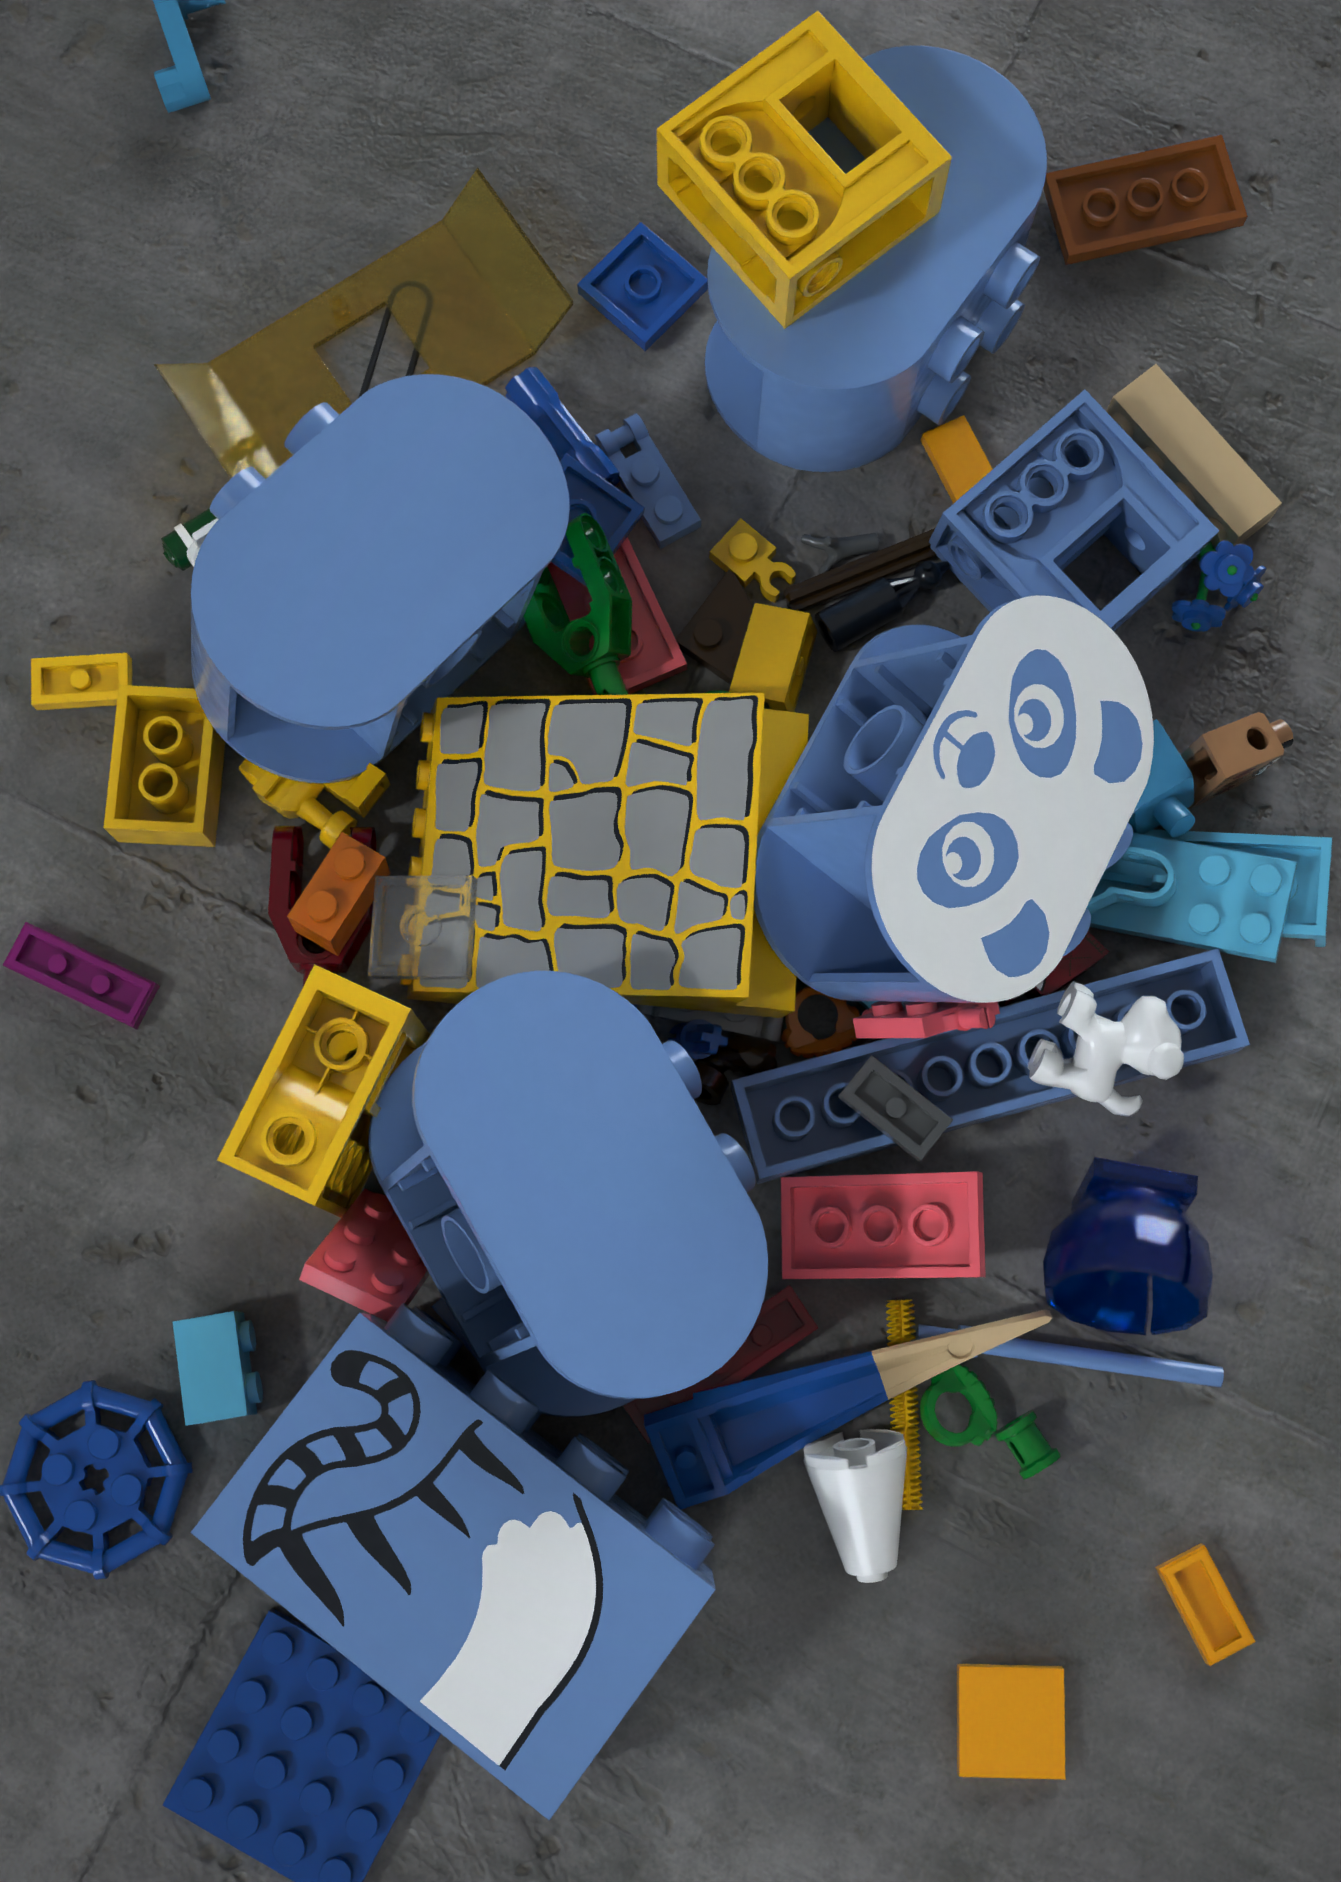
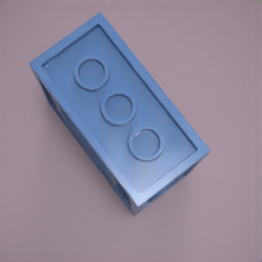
(1098, 489)

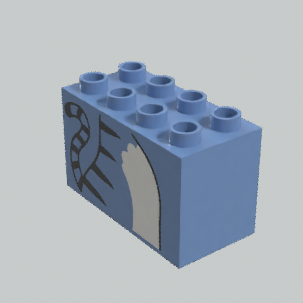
(463, 1553)

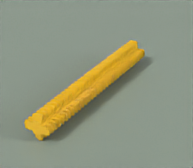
(904, 1404)

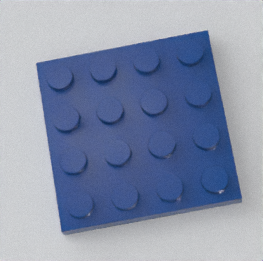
(303, 1759)

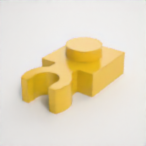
(750, 557)

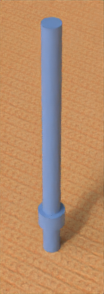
(1096, 1359)

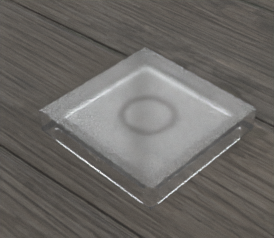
(423, 927)

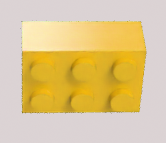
(163, 769)

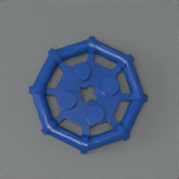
(66, 1470)

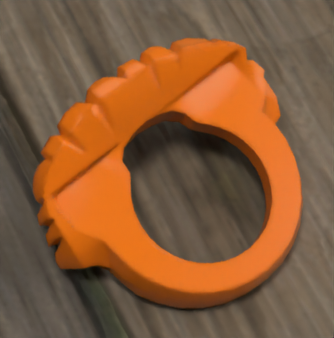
(805, 1044)

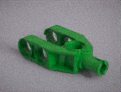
(609, 615)

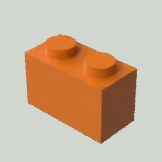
(338, 894)

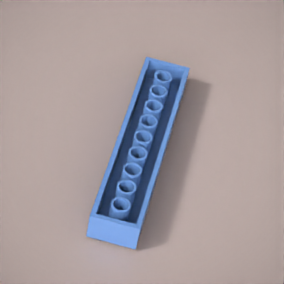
(973, 1075)

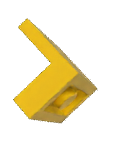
(775, 655)

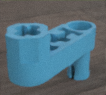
(184, 82)

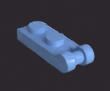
(650, 482)

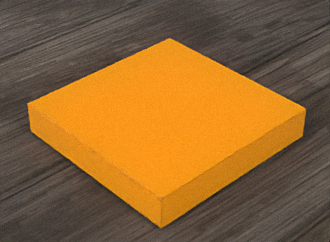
(1010, 1721)

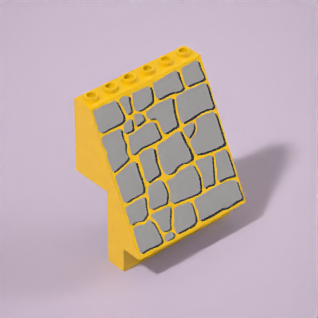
(610, 840)

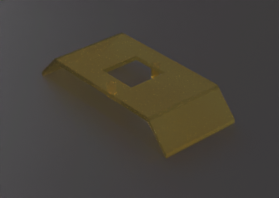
(462, 292)

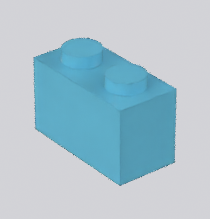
(217, 1367)

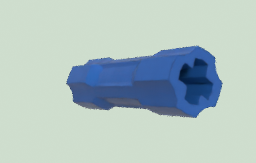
(541, 403)

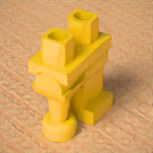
(298, 798)

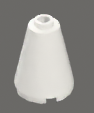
(861, 1497)

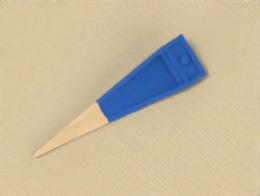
(753, 1424)

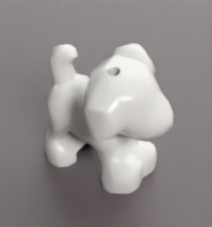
(1142, 1039)

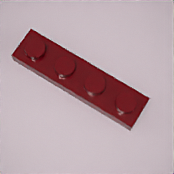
(777, 1328)

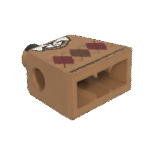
(1235, 754)

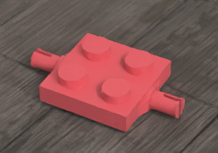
(923, 1018)

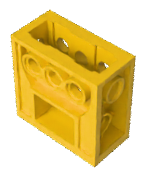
(773, 195)
(313, 1105)

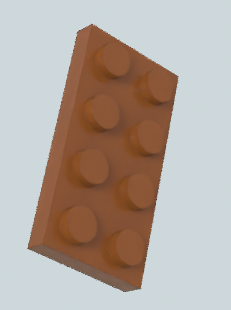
(1144, 199)

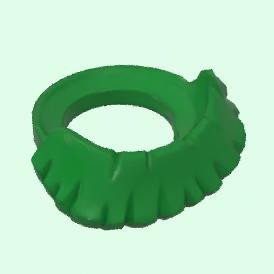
(983, 1416)

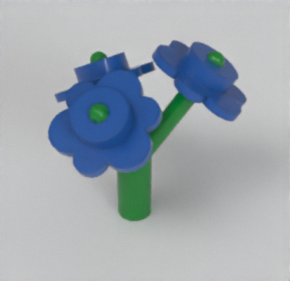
(1224, 570)

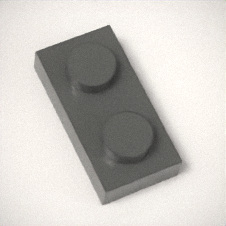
(895, 1108)

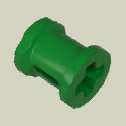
(1027, 1444)

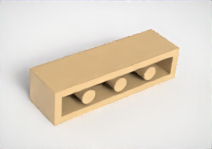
(1194, 456)

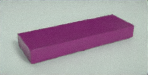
(81, 975)

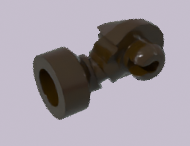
(743, 1055)

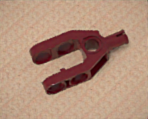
(285, 891)

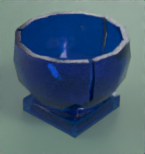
(1119, 1233)

